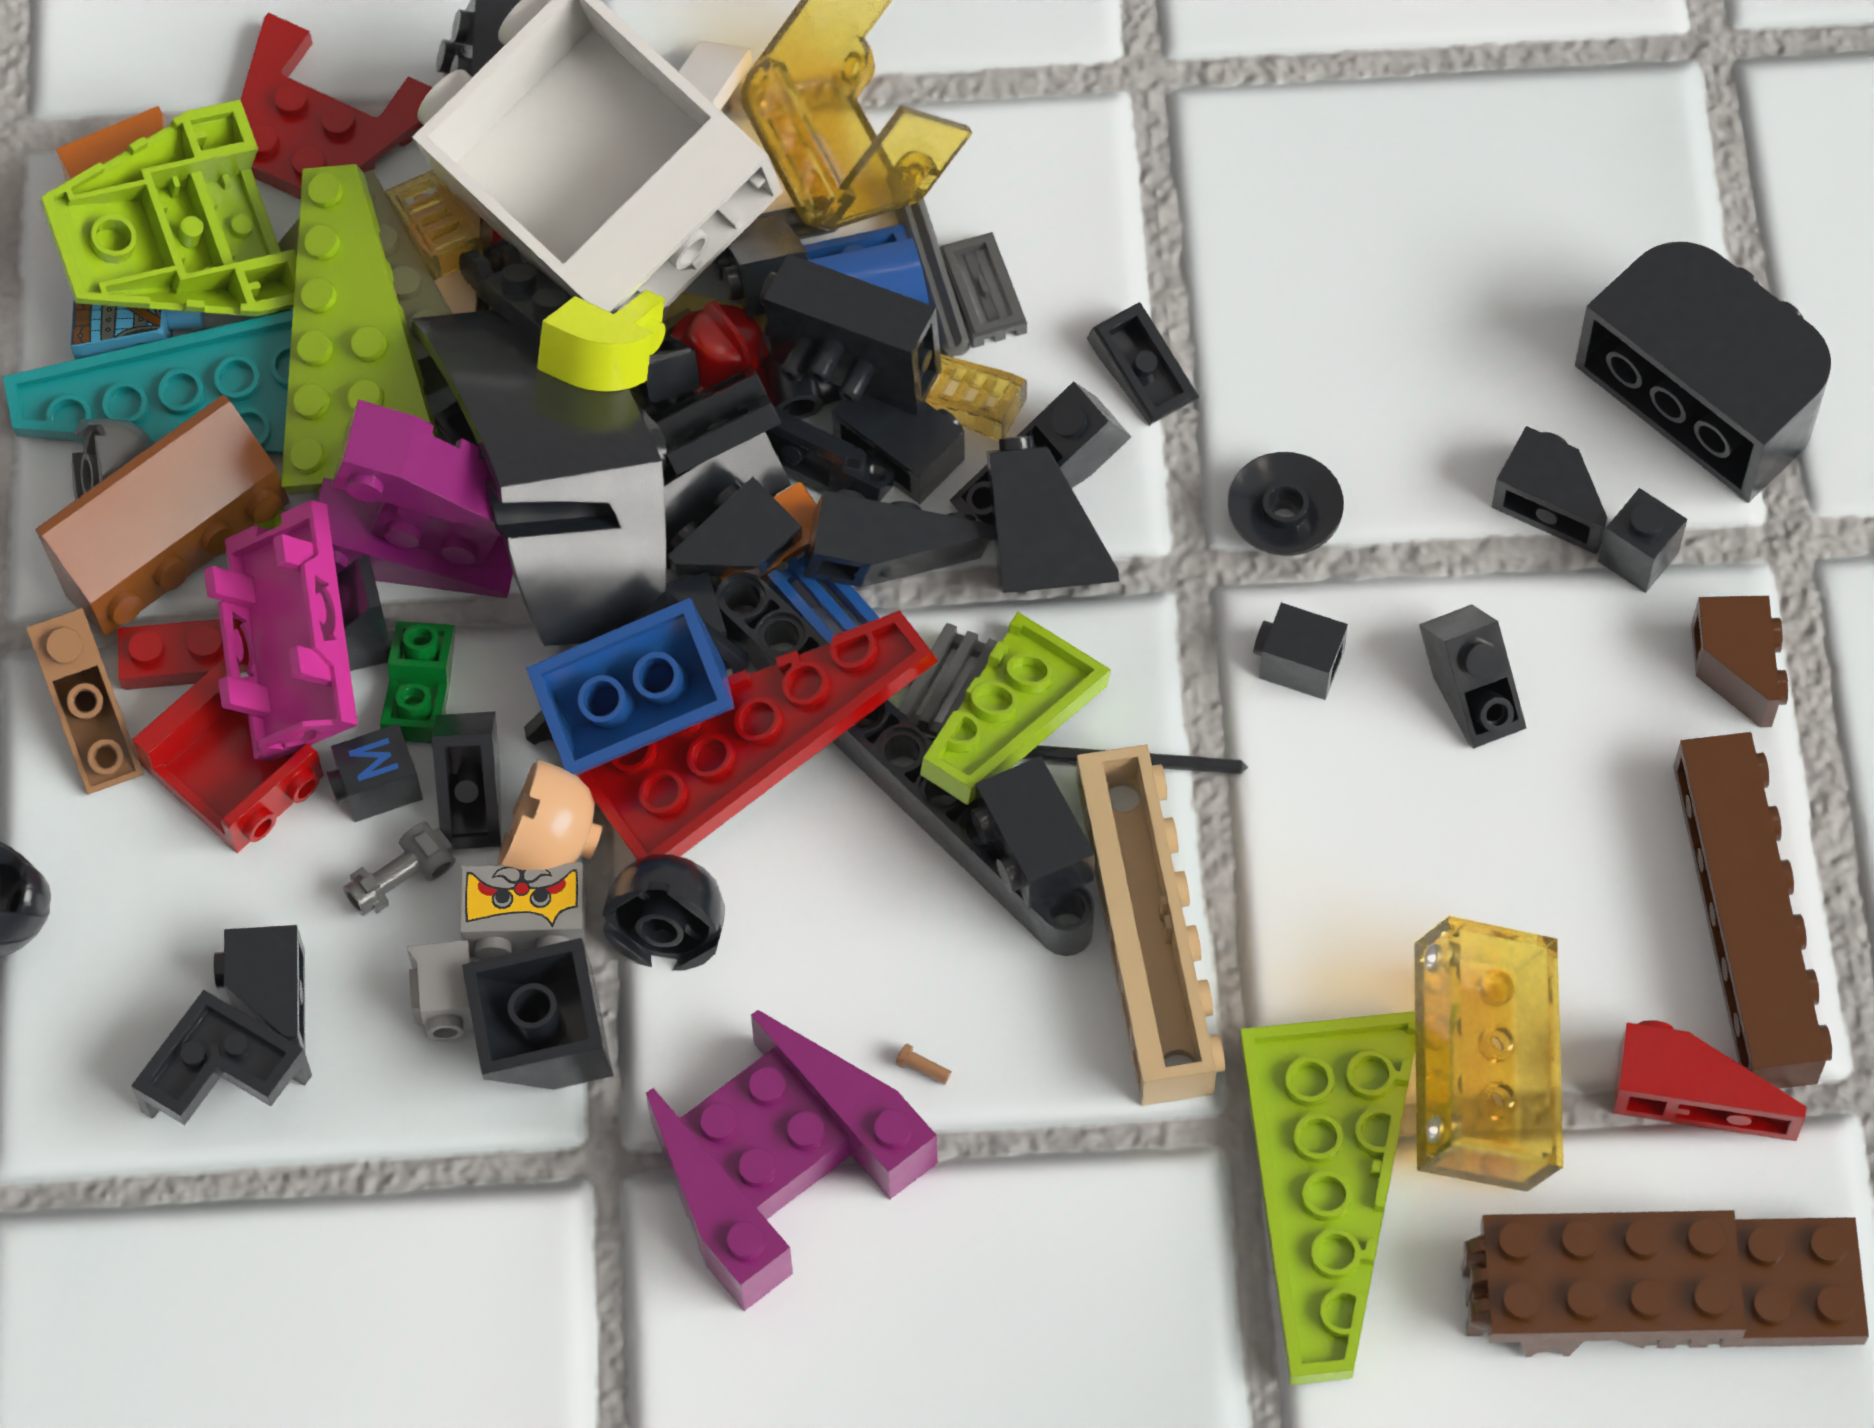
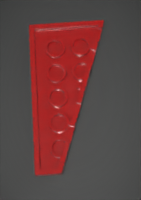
(783, 715)

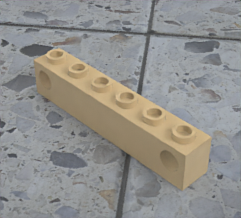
(1147, 927)

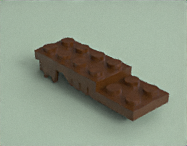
(1664, 1280)

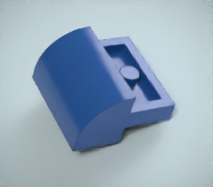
(877, 257)

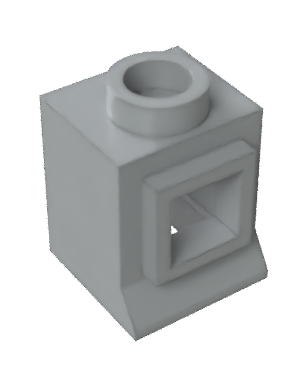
(439, 989)

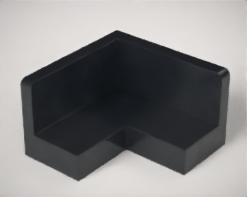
(212, 1044)

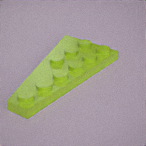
(345, 327)
(1325, 1145)

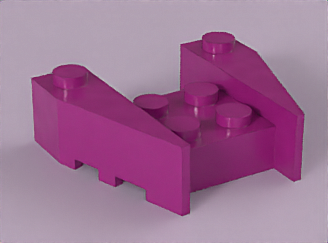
(414, 506)
(774, 1138)

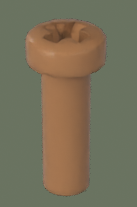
(922, 1064)

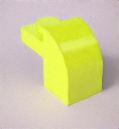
(600, 347)

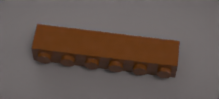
(1750, 910)

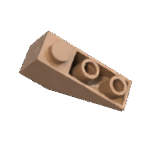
(85, 701)

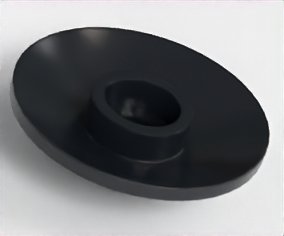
(1288, 483)

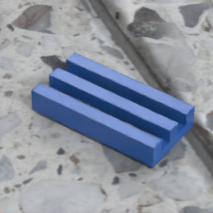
(847, 595)

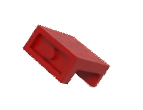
(210, 766)

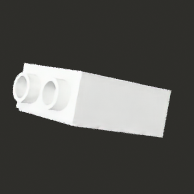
(594, 155)

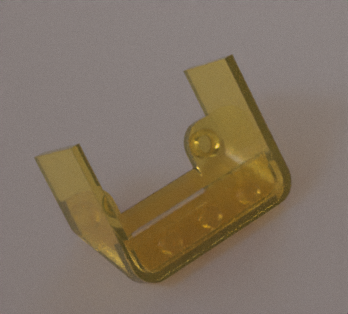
(818, 136)

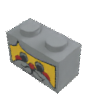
(521, 909)

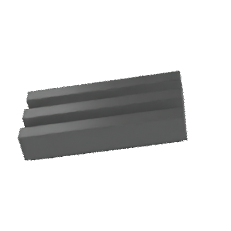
(994, 326)
(964, 647)

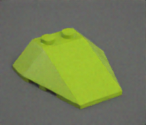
(174, 223)

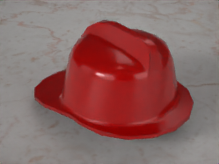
(722, 342)

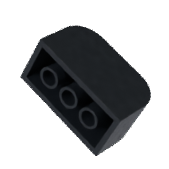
(1708, 362)

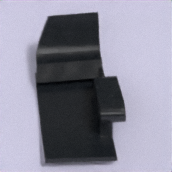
(569, 482)

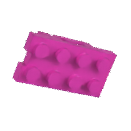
(294, 631)

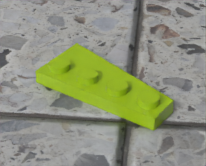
(1013, 706)

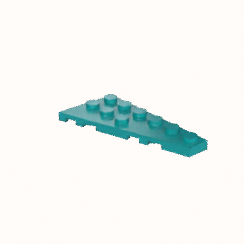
(164, 383)

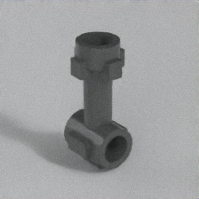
(424, 851)

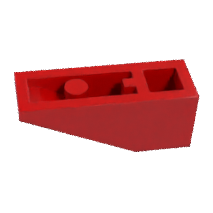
(1689, 1082)

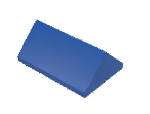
(631, 687)

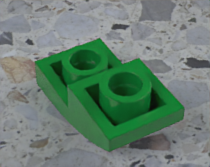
(418, 678)

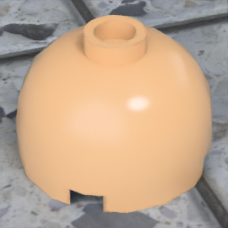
(550, 821)

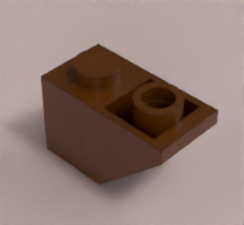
(1737, 656)

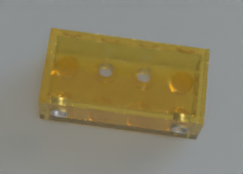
(1473, 987)

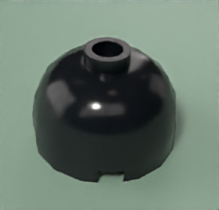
(665, 910)

